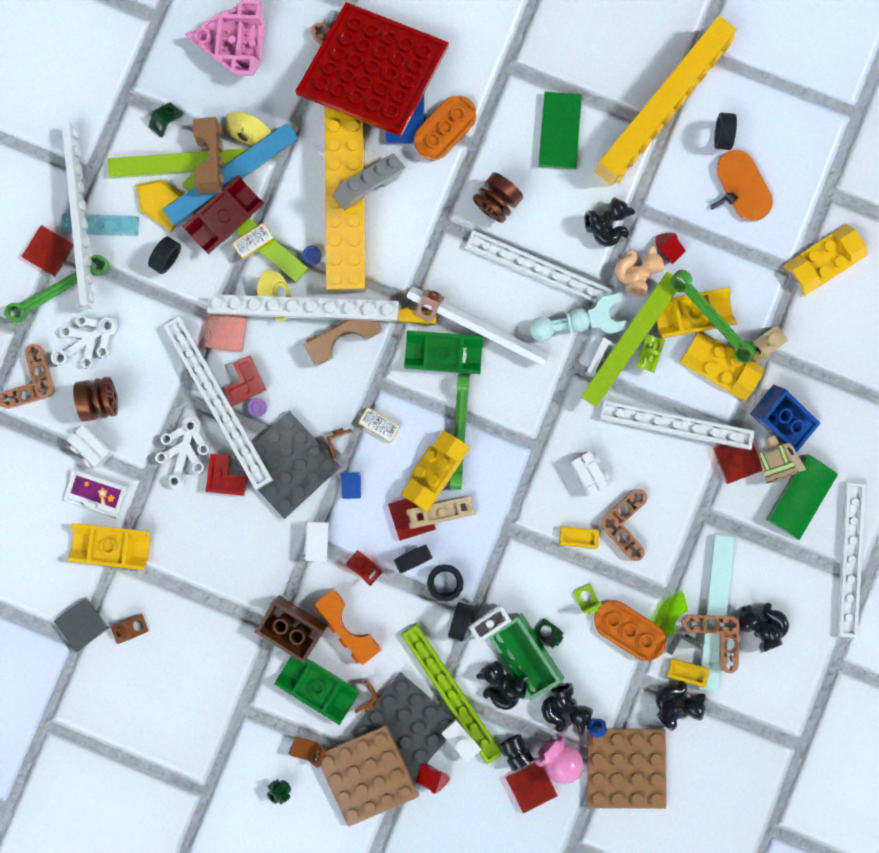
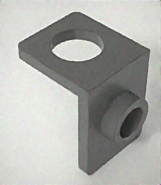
(676, 640)

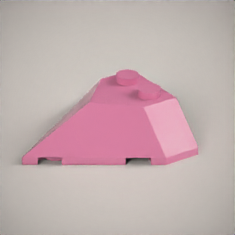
(234, 37)

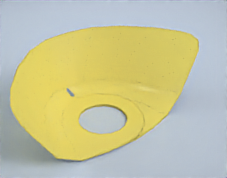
(253, 127)
(268, 285)

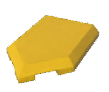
(154, 197)

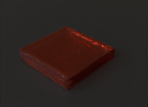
(48, 250)
(225, 332)
(737, 462)
(402, 521)
(531, 787)

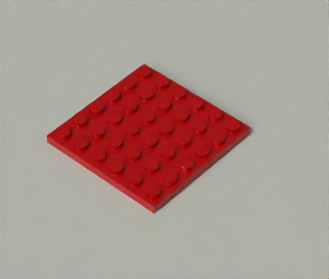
(372, 69)

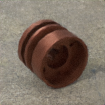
(497, 197)
(95, 398)

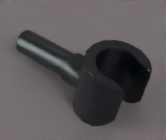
(729, 197)

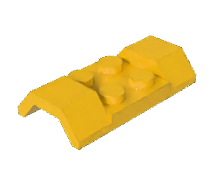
(827, 258)
(684, 317)
(718, 364)
(435, 470)
(109, 546)

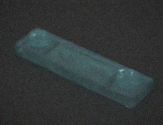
(105, 224)

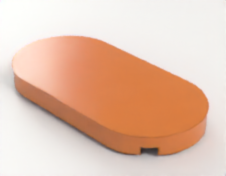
(445, 128)
(741, 176)
(630, 630)

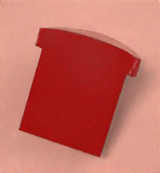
(670, 246)
(432, 778)

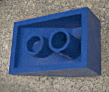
(785, 417)

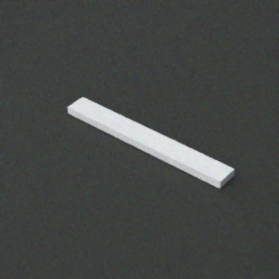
(535, 267)
(483, 329)
(676, 425)
(851, 559)

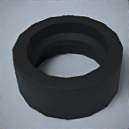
(725, 131)
(164, 255)
(413, 559)
(445, 597)
(460, 621)

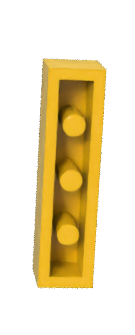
(408, 316)

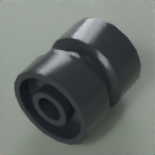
(517, 754)

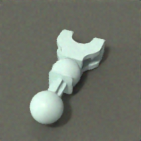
(581, 319)

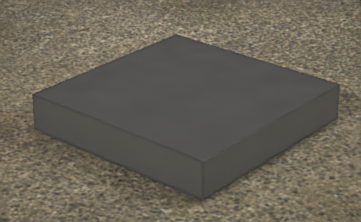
(81, 624)

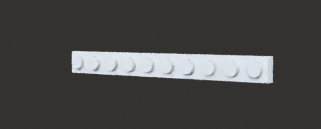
(78, 220)
(303, 307)
(218, 403)

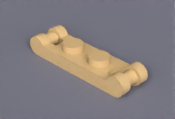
(441, 512)

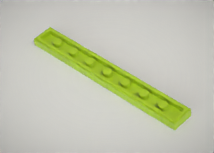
(163, 163)
(273, 251)
(629, 341)
(451, 693)

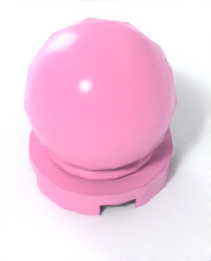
(561, 760)

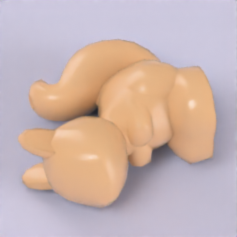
(636, 276)

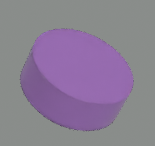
(257, 407)

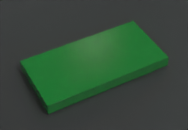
(560, 130)

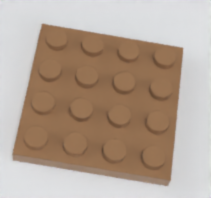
(627, 769)
(367, 775)

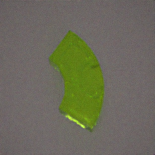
(670, 612)

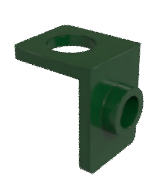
(165, 115)
(555, 637)

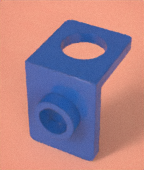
(351, 485)

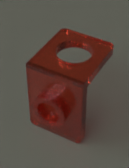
(363, 567)

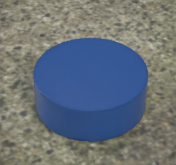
(311, 255)
(597, 728)

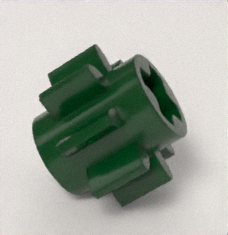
(279, 792)

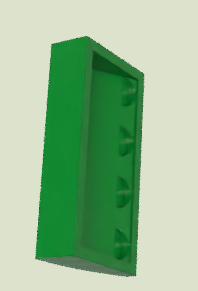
(802, 497)
(526, 656)

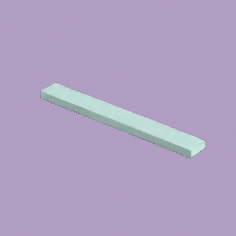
(716, 605)

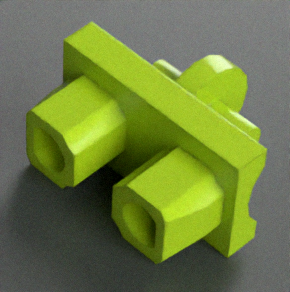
(650, 353)

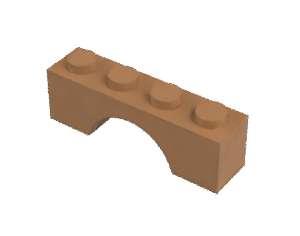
(208, 175)
(321, 347)

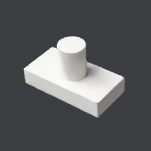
(461, 740)

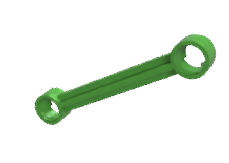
(52, 292)
(713, 316)
(460, 424)

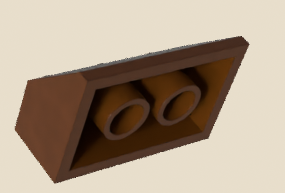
(291, 628)

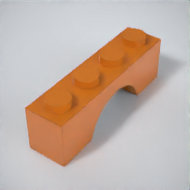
(362, 646)

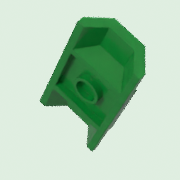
(443, 352)
(317, 688)

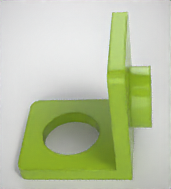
(592, 605)

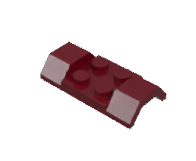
(223, 215)

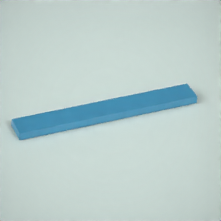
(241, 166)

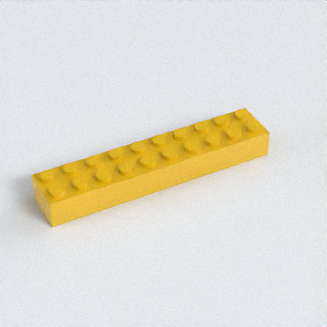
(666, 101)
(344, 228)

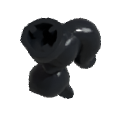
(602, 224)
(770, 631)
(509, 688)
(562, 703)
(672, 709)

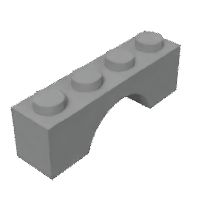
(356, 187)

